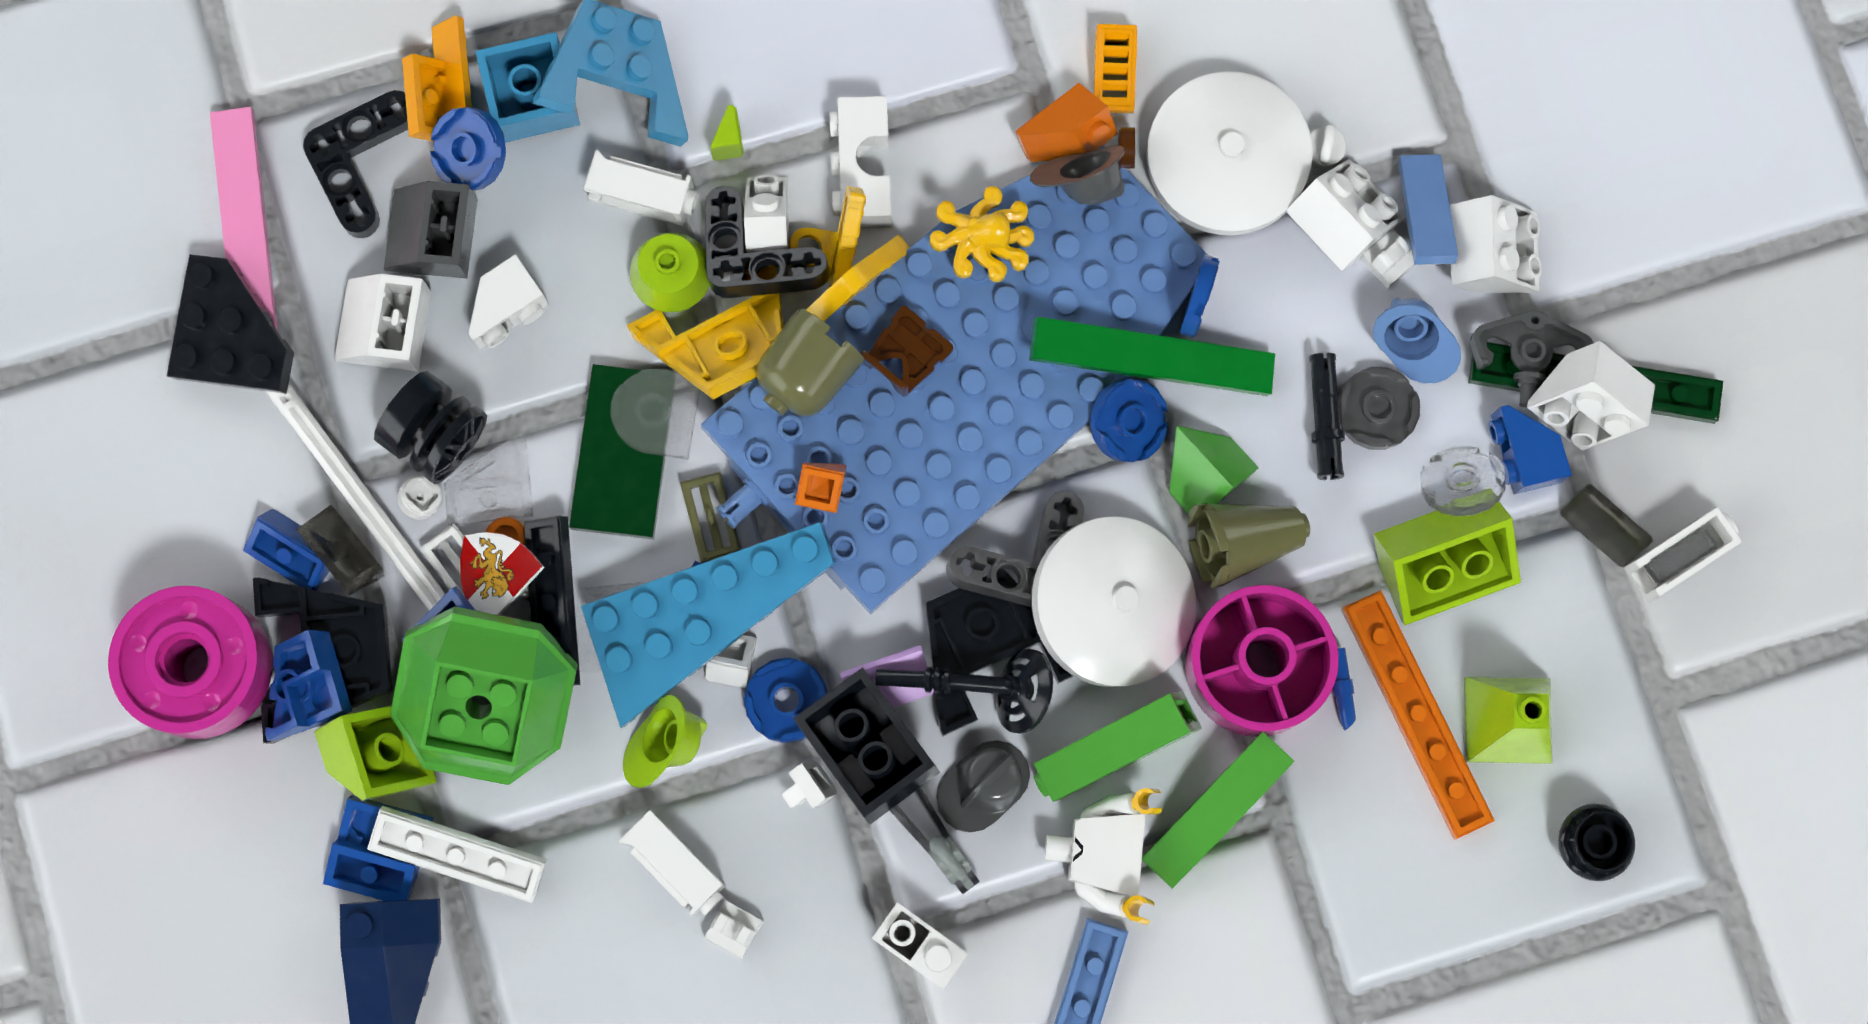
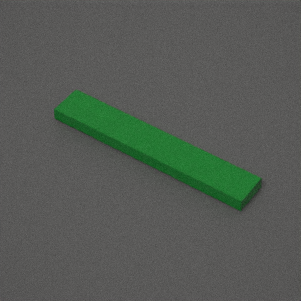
(1151, 356)

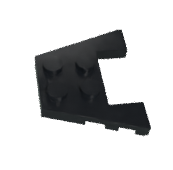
(355, 628)
(973, 633)

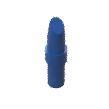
(1344, 691)

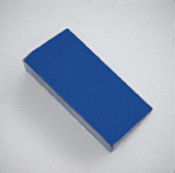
(282, 549)

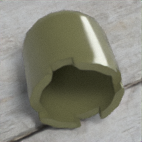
(805, 366)

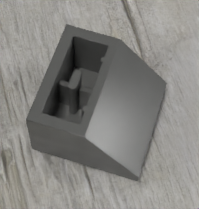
(431, 229)

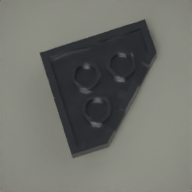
(226, 332)

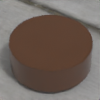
(1126, 139)

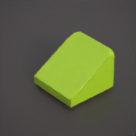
(728, 138)

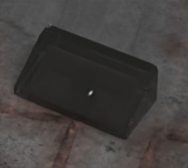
(1605, 525)
(341, 550)

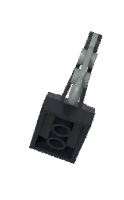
(879, 763)

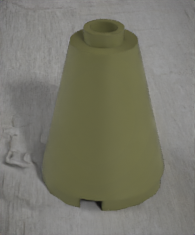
(1242, 538)

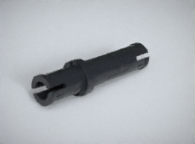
(1326, 417)

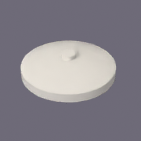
(1229, 153)
(1114, 602)

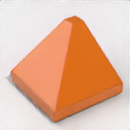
(820, 486)

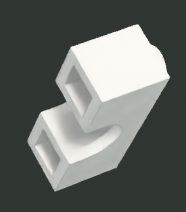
(860, 128)

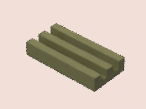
(702, 483)

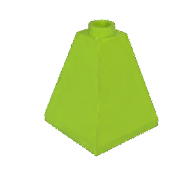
(1508, 720)

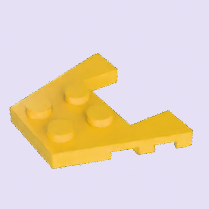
(721, 349)

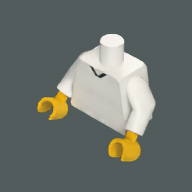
(1107, 853)

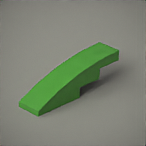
(1217, 810)

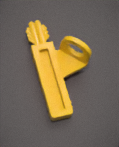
(838, 245)

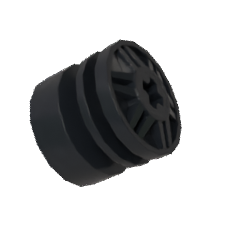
(430, 427)

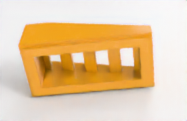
(1116, 35)

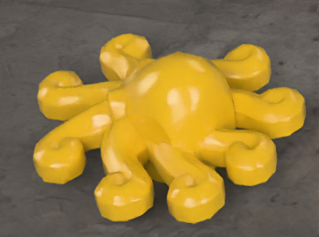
(984, 235)

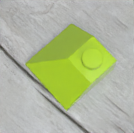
(370, 755)

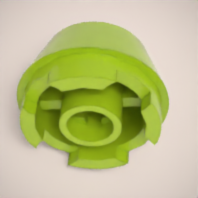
(670, 272)

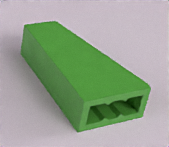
(1116, 746)

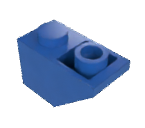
(1530, 451)

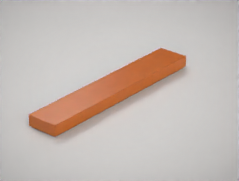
(1417, 715)

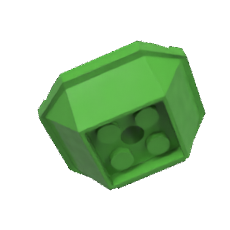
(492, 657)

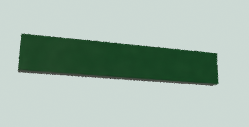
(1673, 395)

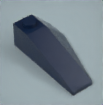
(388, 957)

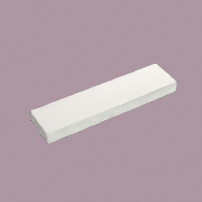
(457, 854)

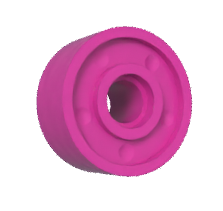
(151, 653)
(1231, 690)

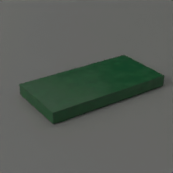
(614, 483)

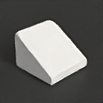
(733, 664)

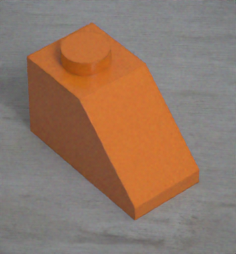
(1067, 126)

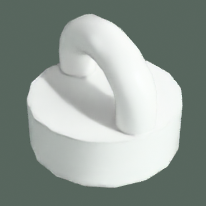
(1327, 147)

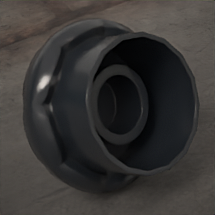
(1596, 842)

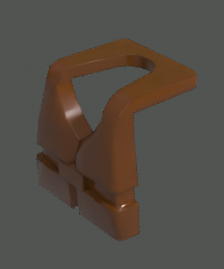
(913, 344)

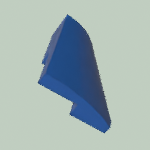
(306, 685)

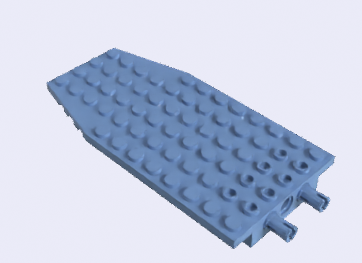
(987, 414)

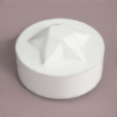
(419, 498)

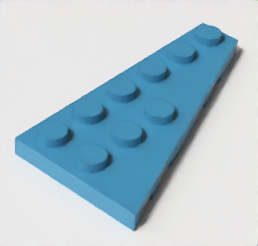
(679, 623)

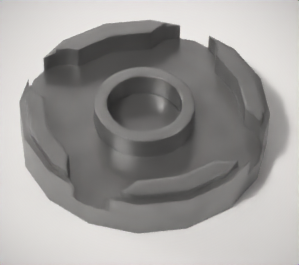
(1378, 408)

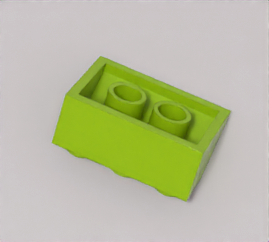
(1447, 560)

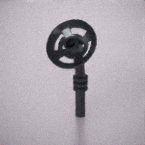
(1006, 687)

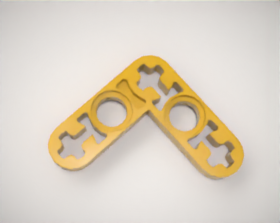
(858, 278)

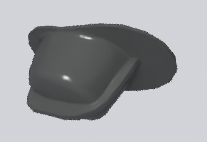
(1085, 176)
(983, 786)

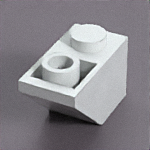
(766, 213)
(504, 301)
(920, 945)

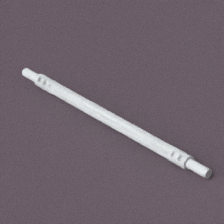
(358, 496)

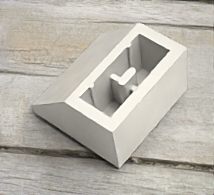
(1345, 213)
(1495, 246)
(383, 321)
(1594, 397)

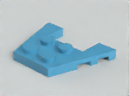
(622, 53)

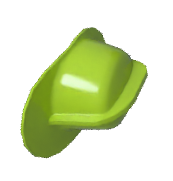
(663, 740)

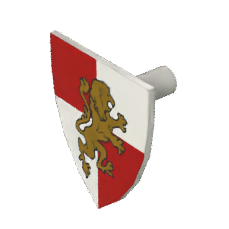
(496, 571)

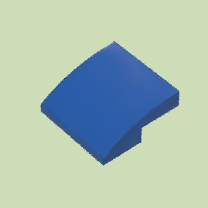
(362, 870)

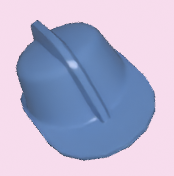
(1417, 341)

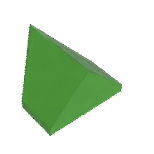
(1206, 467)

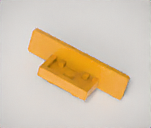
(439, 82)

